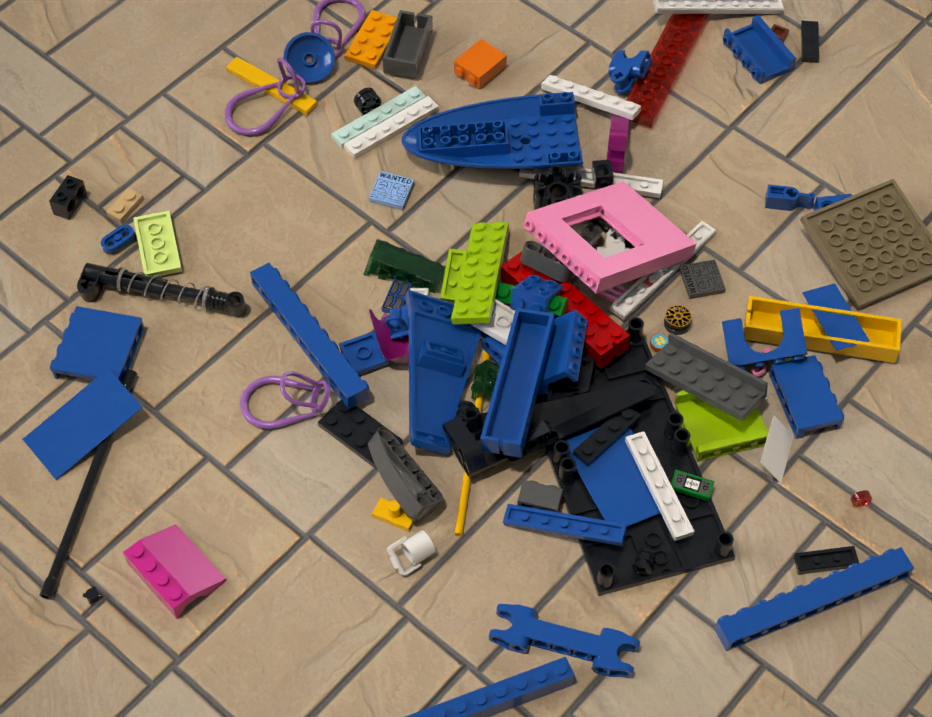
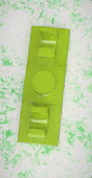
(452, 274)

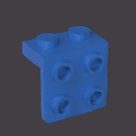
(534, 293)

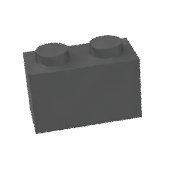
(540, 496)

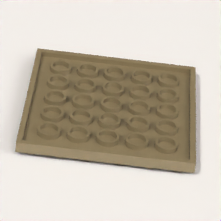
(873, 242)

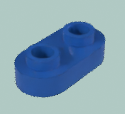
(115, 240)

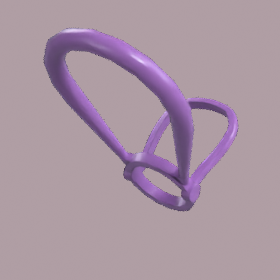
(316, 24)
(298, 94)

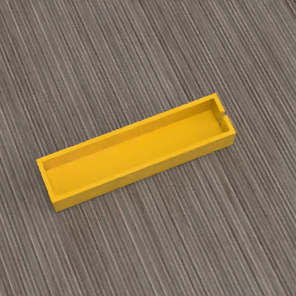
(765, 326)

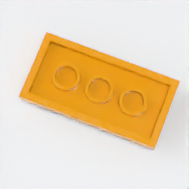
(371, 40)

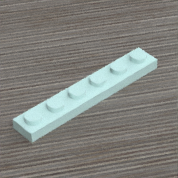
(377, 116)

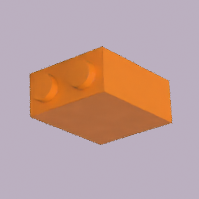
(480, 64)

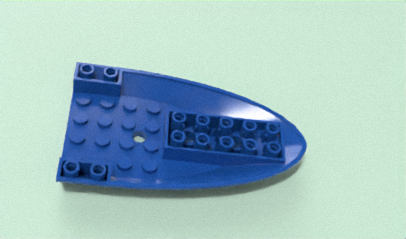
(494, 134)

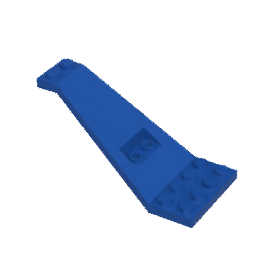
(437, 368)

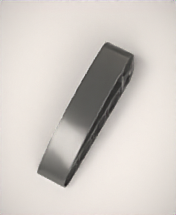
(403, 475)

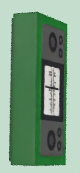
(692, 485)

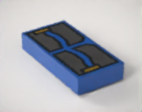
(396, 295)

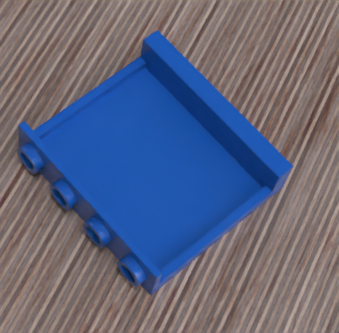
(97, 342)

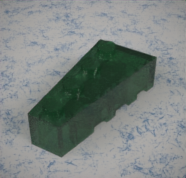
(400, 264)

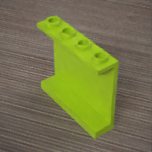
(716, 432)

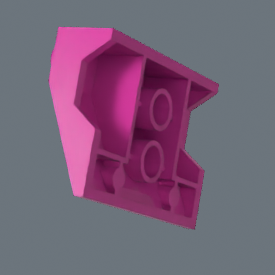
(173, 568)

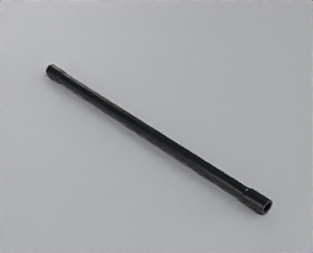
(51, 581)

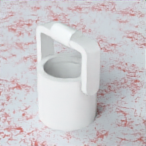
(415, 549)

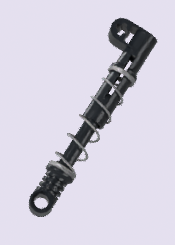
(123, 280)

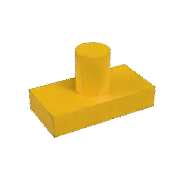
(392, 514)

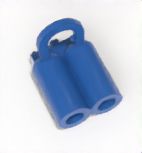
(398, 322)

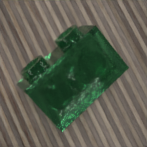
(484, 380)

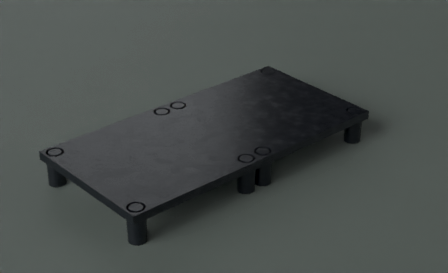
(612, 564)

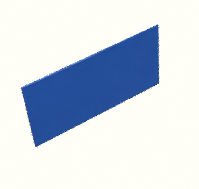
(835, 324)

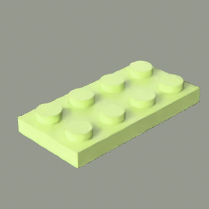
(157, 244)

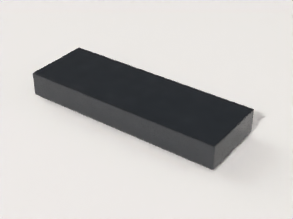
(809, 41)
(825, 560)

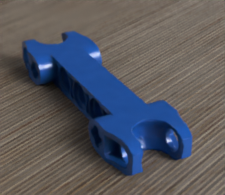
(598, 649)

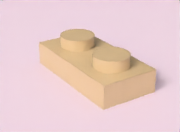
(124, 205)

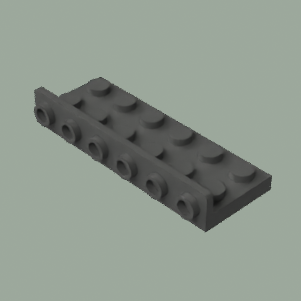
(708, 377)

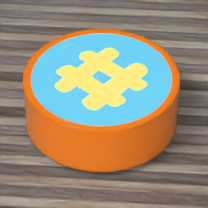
(658, 341)

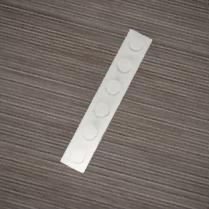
(592, 97)
(391, 127)
(659, 486)

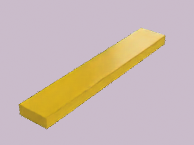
(260, 78)

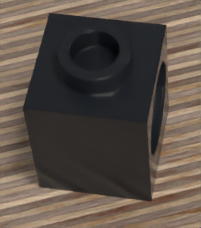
(602, 173)

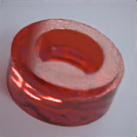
(861, 498)

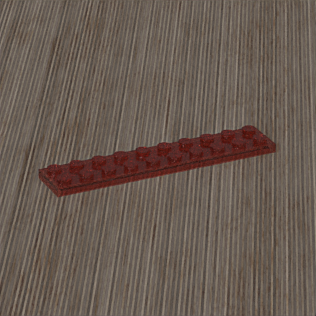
(667, 62)

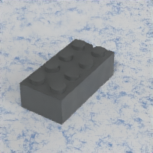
(407, 44)

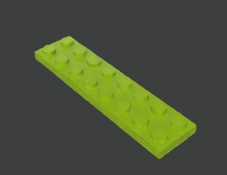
(480, 273)

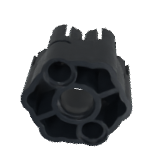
(555, 186)

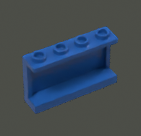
(760, 50)
(565, 350)
(805, 395)

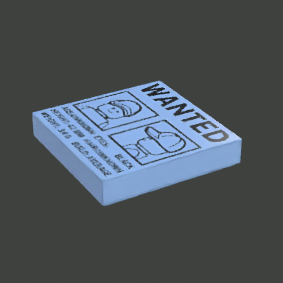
(391, 190)

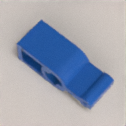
(787, 198)

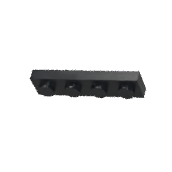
(605, 436)

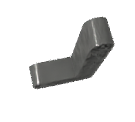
(544, 261)

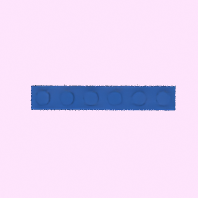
(565, 524)

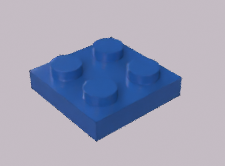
(364, 353)

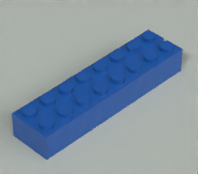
(518, 382)

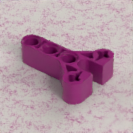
(617, 143)

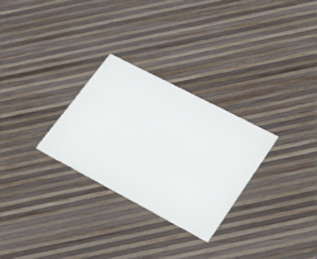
(777, 449)

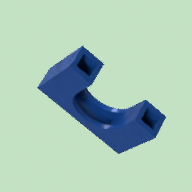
(792, 344)

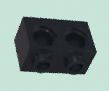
(68, 197)

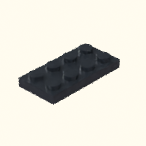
(352, 429)

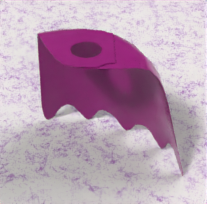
(393, 350)

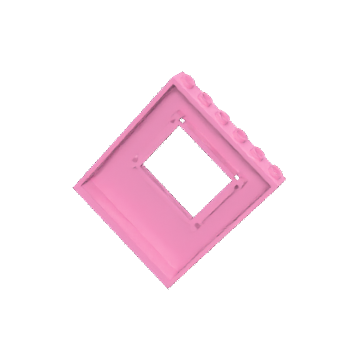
(630, 216)

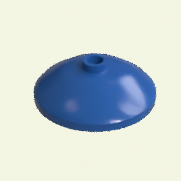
(311, 46)

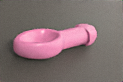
(759, 371)

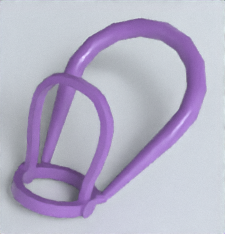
(285, 381)

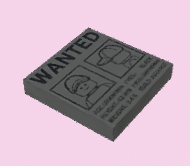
(702, 279)

